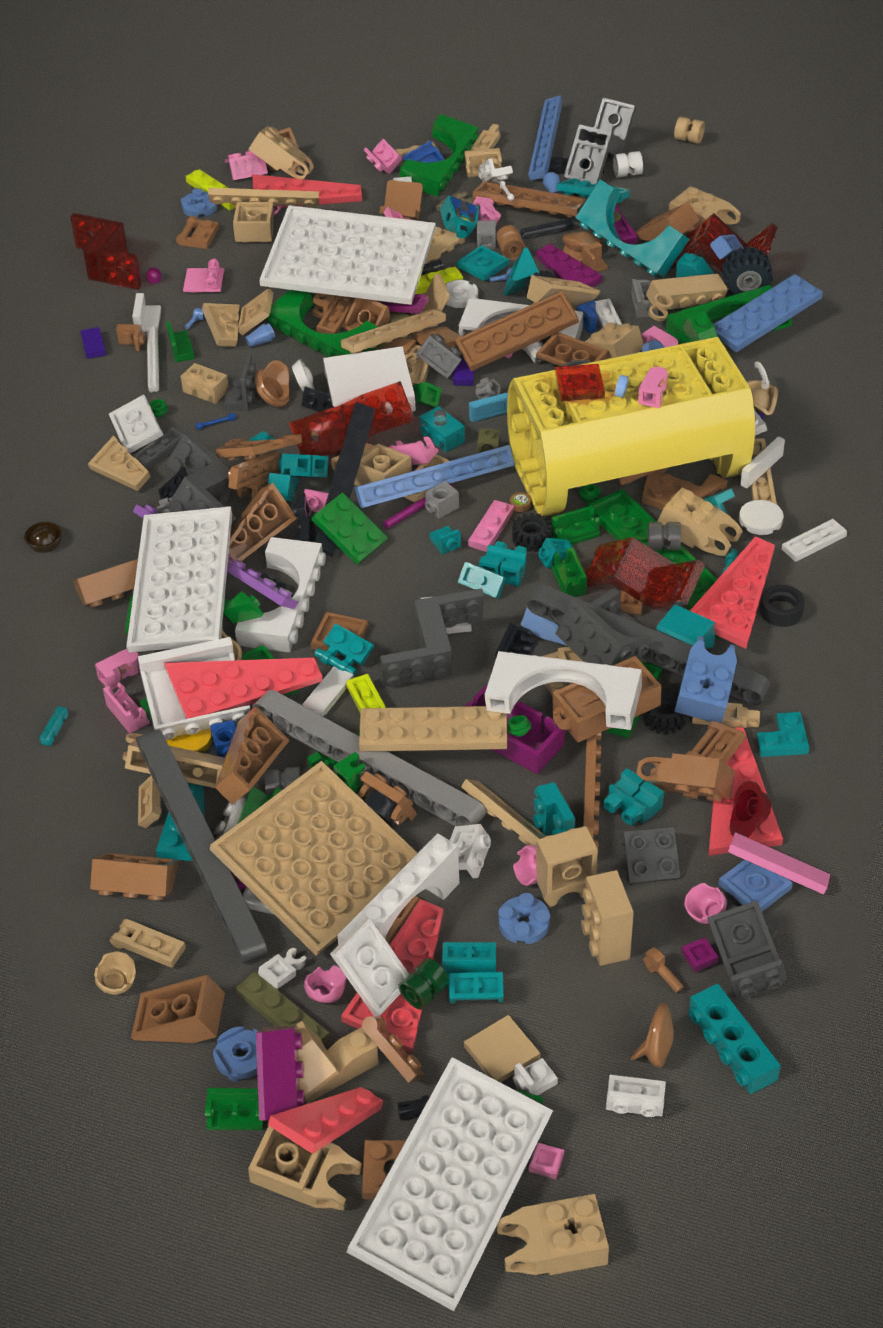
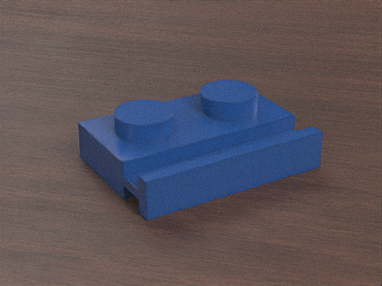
(424, 153)

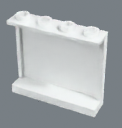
(367, 371)
(160, 695)

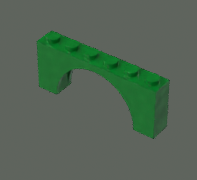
(435, 175)
(715, 310)
(288, 317)

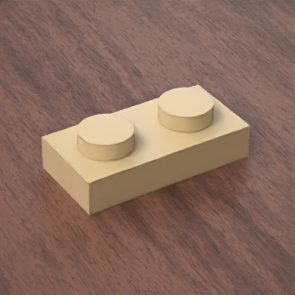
(148, 803)

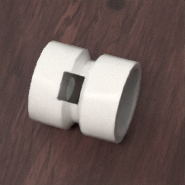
(627, 164)

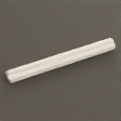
(152, 359)

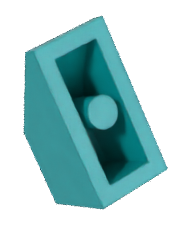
(692, 266)
(285, 484)

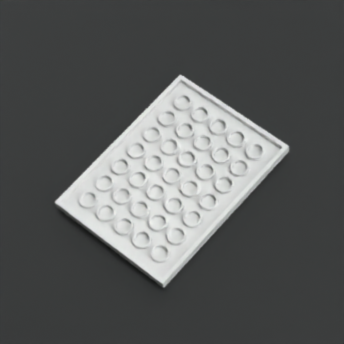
(348, 254)

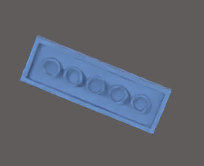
(766, 312)

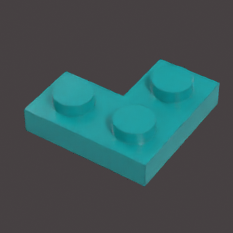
(788, 740)

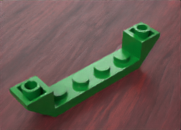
(242, 608)

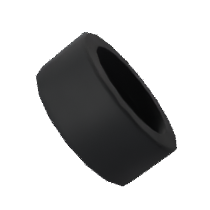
(782, 593)

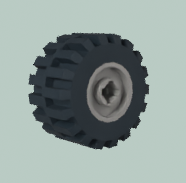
(746, 270)

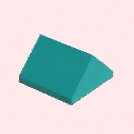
(520, 273)
(688, 626)

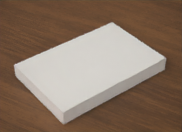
(136, 424)
(370, 966)

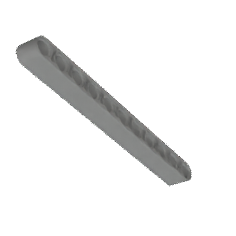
(339, 743)

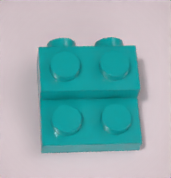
(551, 810)

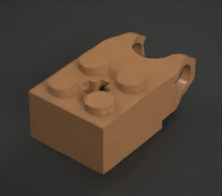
(690, 776)

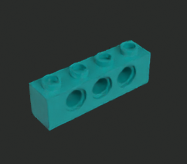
(752, 1074)

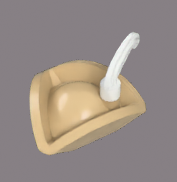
(763, 393)

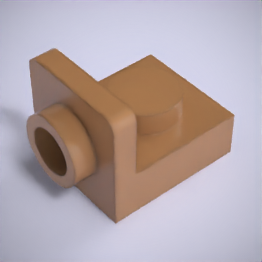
(131, 335)

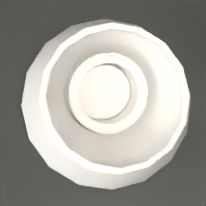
(303, 375)

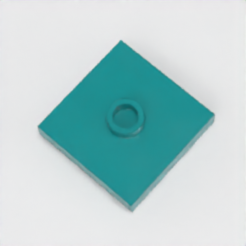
(483, 263)

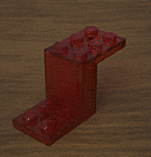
(712, 228)
(105, 251)
(334, 421)
(644, 573)

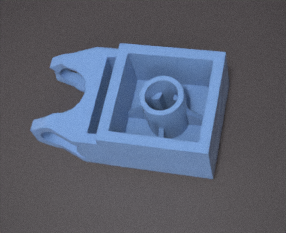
(706, 683)

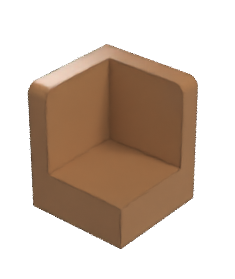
(593, 257)

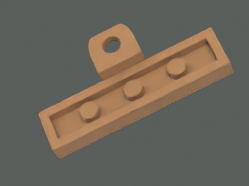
(334, 312)
(251, 474)

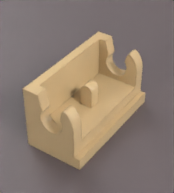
(475, 158)

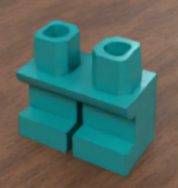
(303, 465)
(505, 562)
(634, 797)

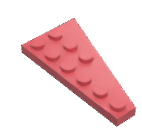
(328, 191)
(737, 593)
(228, 685)
(745, 770)
(411, 945)

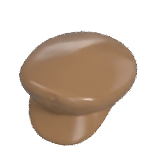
(576, 240)
(273, 383)
(659, 1038)

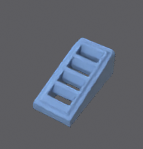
(725, 245)

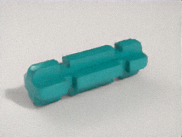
(53, 726)

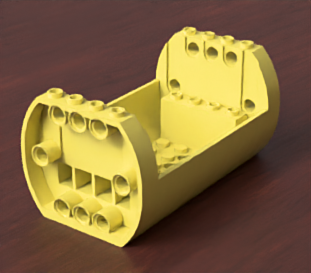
(588, 441)

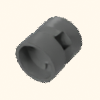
(664, 535)
(275, 778)

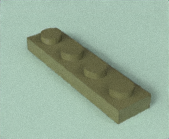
(275, 1005)

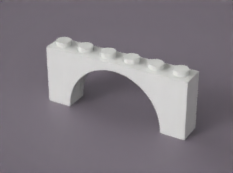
(483, 312)
(280, 626)
(519, 673)
(431, 869)

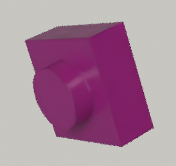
(699, 954)

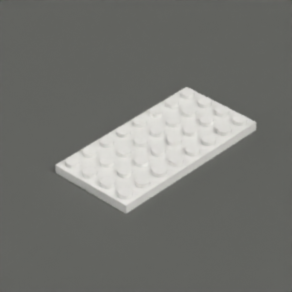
(180, 579)
(450, 1184)

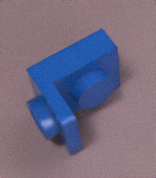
(589, 316)

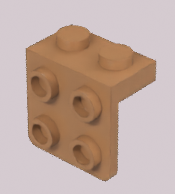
(403, 198)

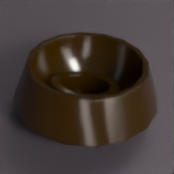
(43, 536)

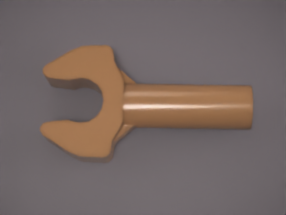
(655, 962)

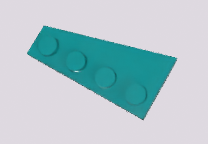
(585, 188)
(170, 843)

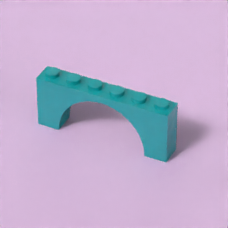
(656, 254)

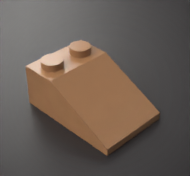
(680, 218)
(180, 1012)

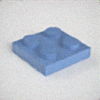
(754, 883)

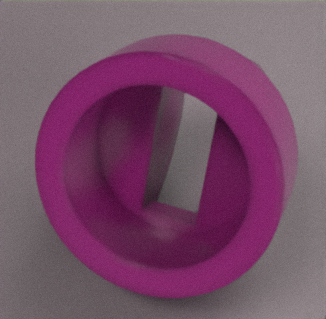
(153, 275)

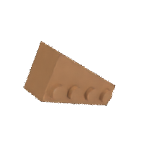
(259, 522)
(249, 755)

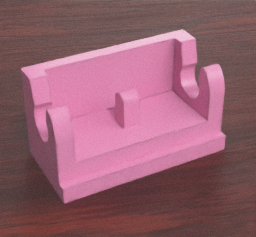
(419, 453)
(125, 709)

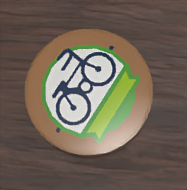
(521, 502)

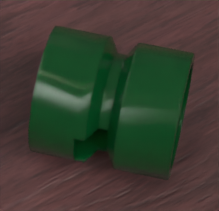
(425, 982)

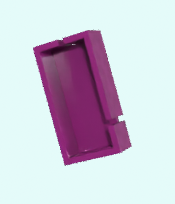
(533, 748)

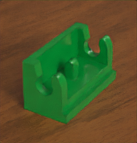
(576, 525)
(569, 574)
(349, 770)
(233, 1109)

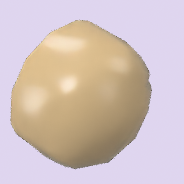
(115, 973)

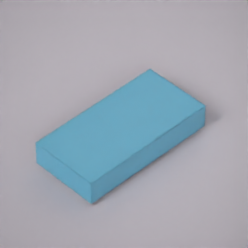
(488, 407)

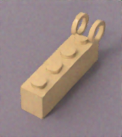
(684, 293)
(195, 766)

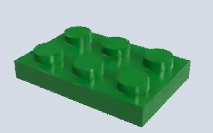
(349, 528)

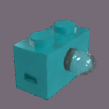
(442, 429)

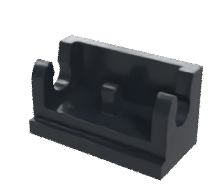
(515, 642)

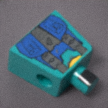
(459, 216)

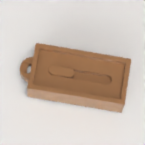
(584, 712)

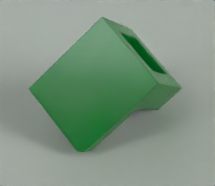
(427, 394)

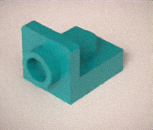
(446, 539)
(550, 548)

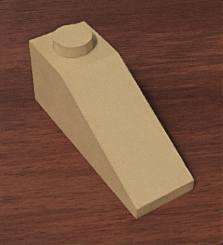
(352, 1057)

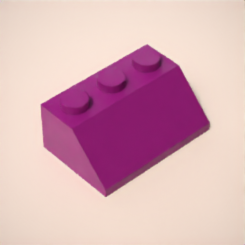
(279, 1070)

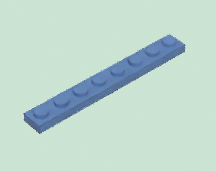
(545, 138)
(432, 476)

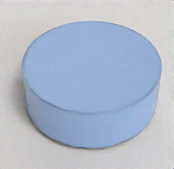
(621, 386)

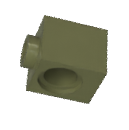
(488, 439)

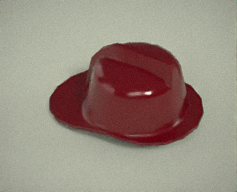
(749, 809)

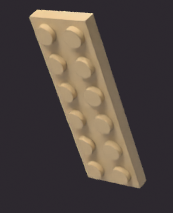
(432, 729)

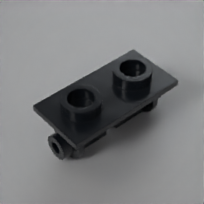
(316, 399)
(172, 485)

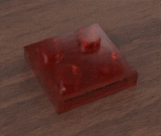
(579, 382)

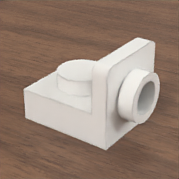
(534, 1078)

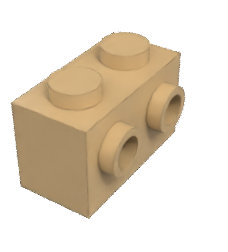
(204, 383)

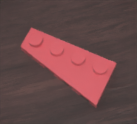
(326, 1119)

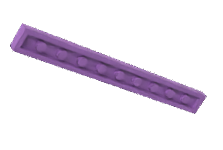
(237, 569)

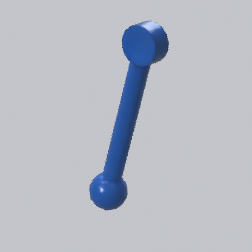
(231, 417)

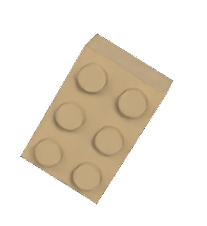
(607, 918)

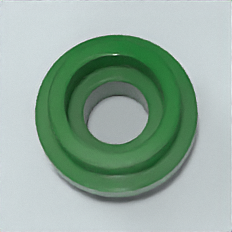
(159, 407)
(589, 493)
(518, 725)

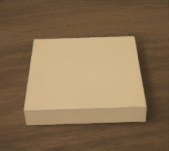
(255, 311)
(501, 1048)

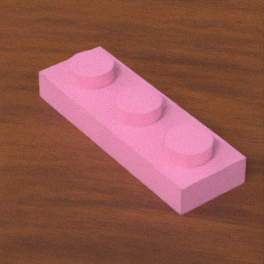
(491, 525)

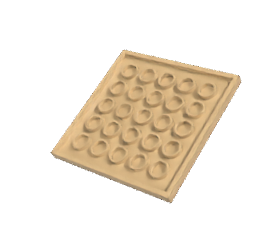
(314, 855)

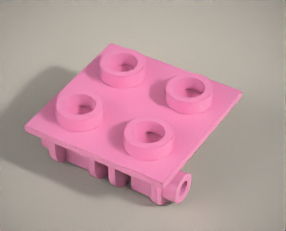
(204, 279)

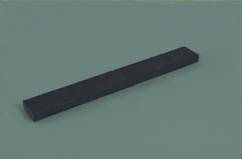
(348, 463)

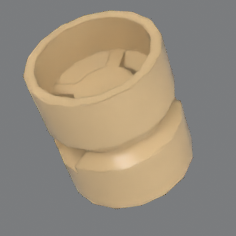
(689, 130)

